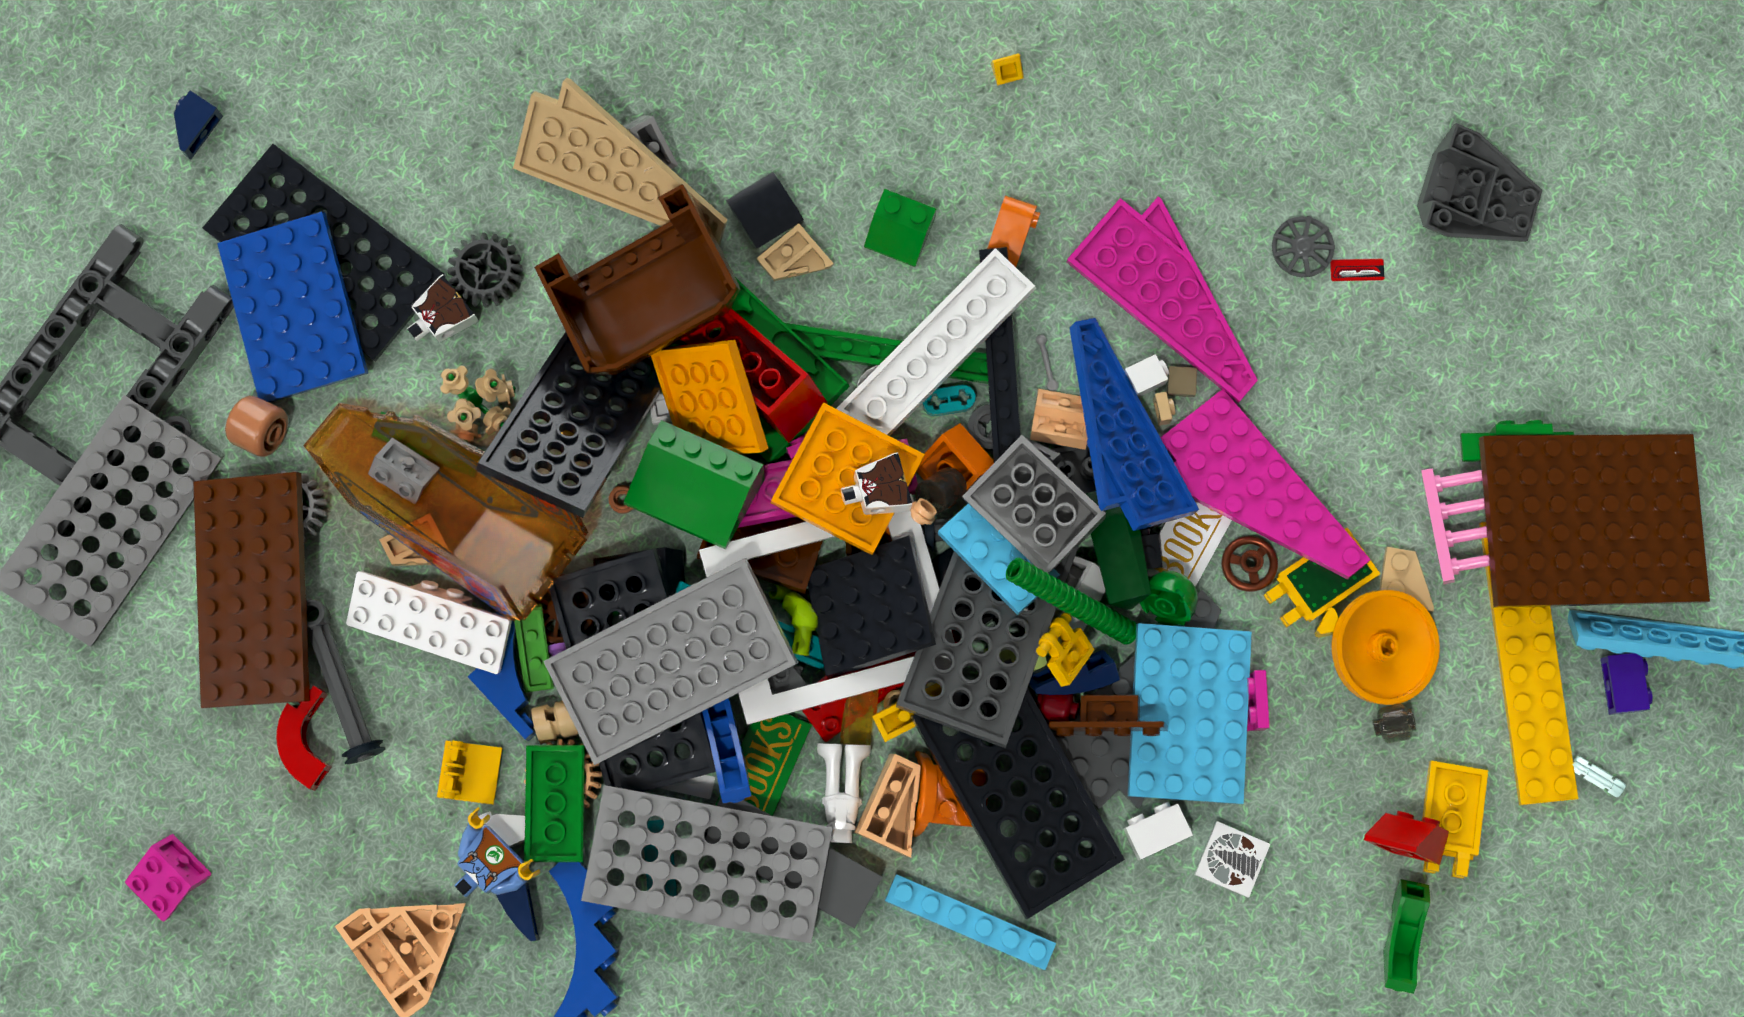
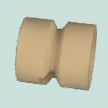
(552, 721)

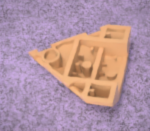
(402, 949)

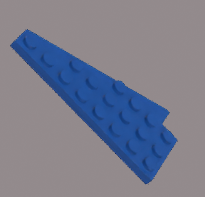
(1124, 447)

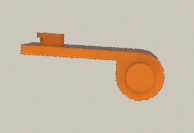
(1013, 226)

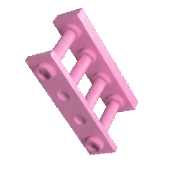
(1441, 511)

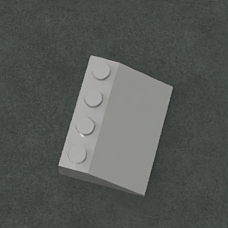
(1034, 505)

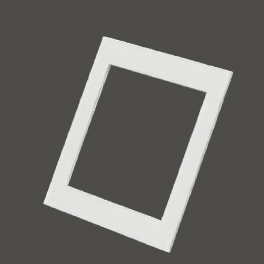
(757, 700)

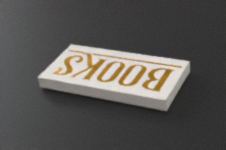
(1191, 542)

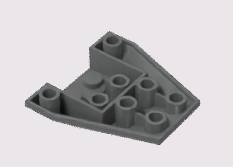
(1476, 191)

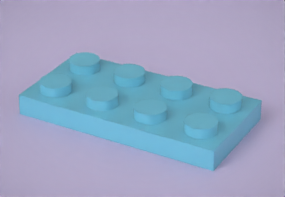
(987, 555)

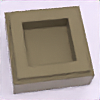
(1182, 381)

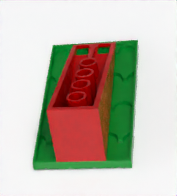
(781, 369)

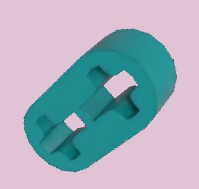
(950, 407)

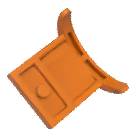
(936, 799)

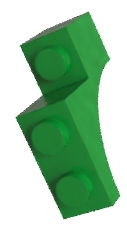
(1405, 935)

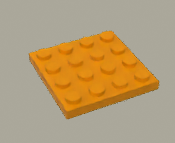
(710, 394)
(827, 463)

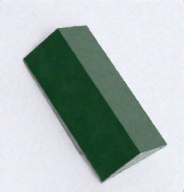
(1120, 559)

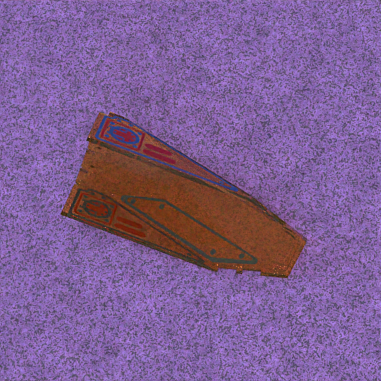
(465, 522)

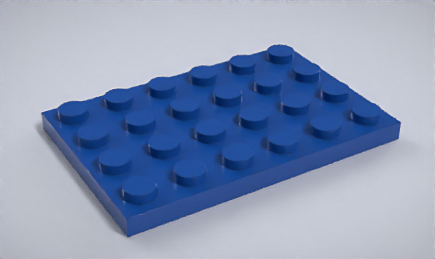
(292, 308)

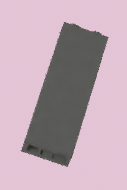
(845, 884)

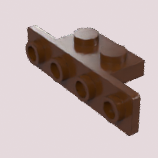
(1109, 713)

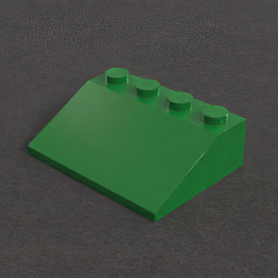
(694, 484)

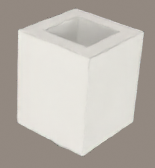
(1147, 375)

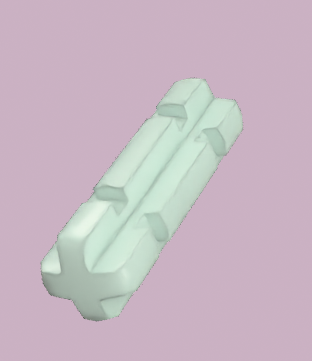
(1598, 776)

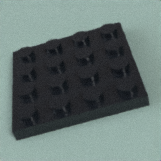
(870, 607)

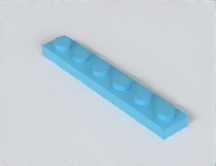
(970, 922)

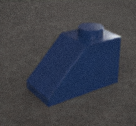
(194, 122)

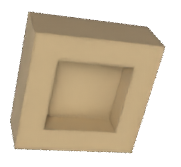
(1164, 408)

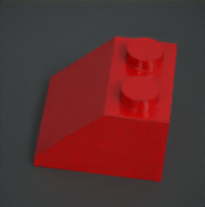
(1409, 837)

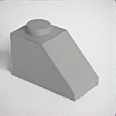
(649, 134)

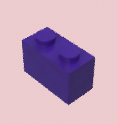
(1626, 683)

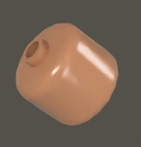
(256, 426)

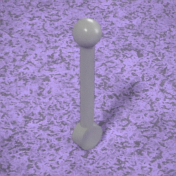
(1052, 384)

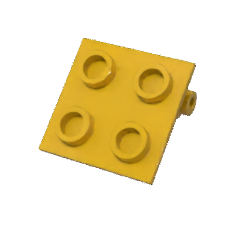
(469, 772)

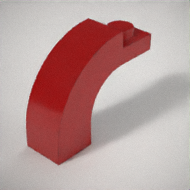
(293, 743)

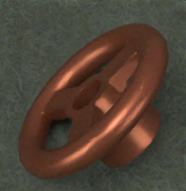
(1255, 584)

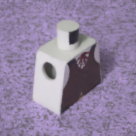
(441, 312)
(879, 487)

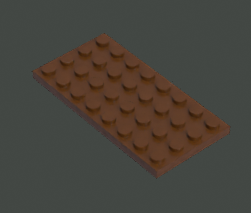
(251, 590)

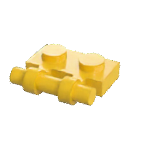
(1068, 656)

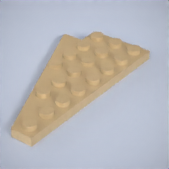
(593, 155)

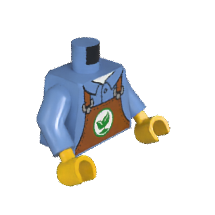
(489, 860)

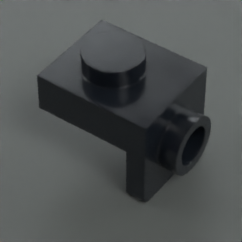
(1151, 549)

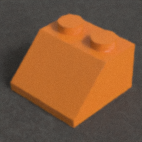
(956, 450)

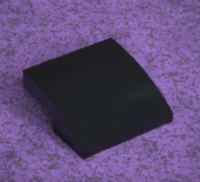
(764, 210)

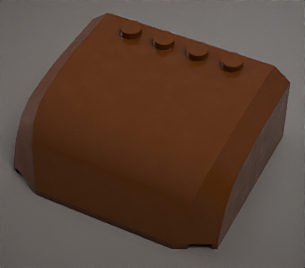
(644, 291)

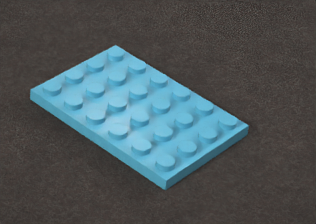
(1200, 690)

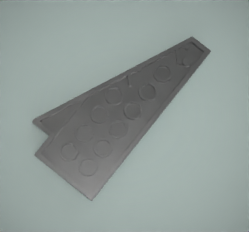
(1104, 759)

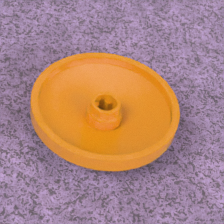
(1385, 647)

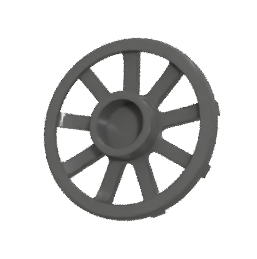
(1303, 246)

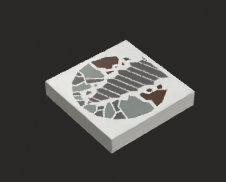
(1232, 859)

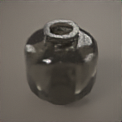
(1394, 723)

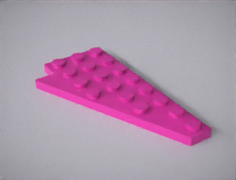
(1155, 280)
(1248, 481)

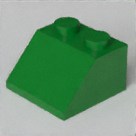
(900, 227)

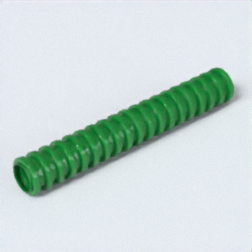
(1071, 601)

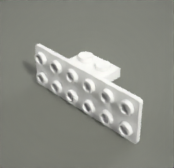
(429, 620)

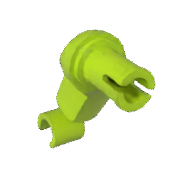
(803, 618)

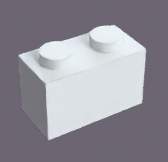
(1157, 831)

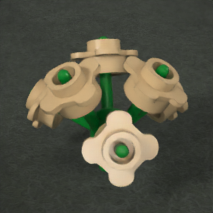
(470, 401)

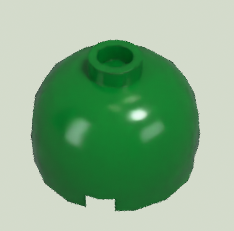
(1171, 598)

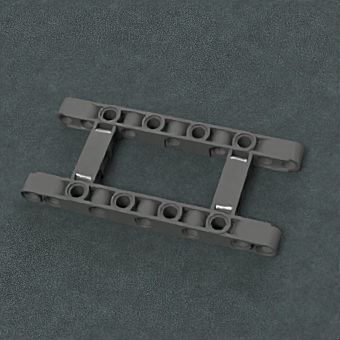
(75, 313)

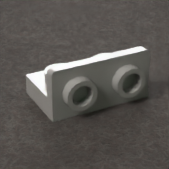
(402, 470)

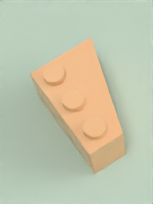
(892, 805)

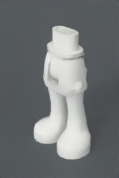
(842, 807)

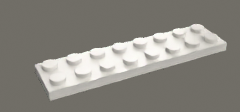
(939, 344)

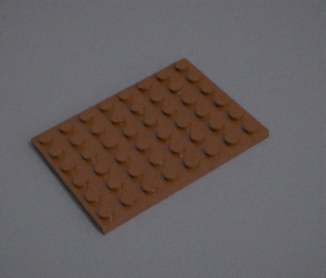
(1593, 520)

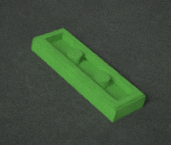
(533, 651)

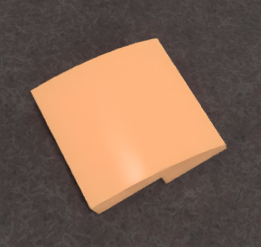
(1059, 420)

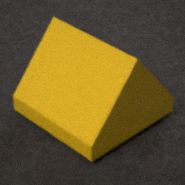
(1007, 69)
(1327, 623)

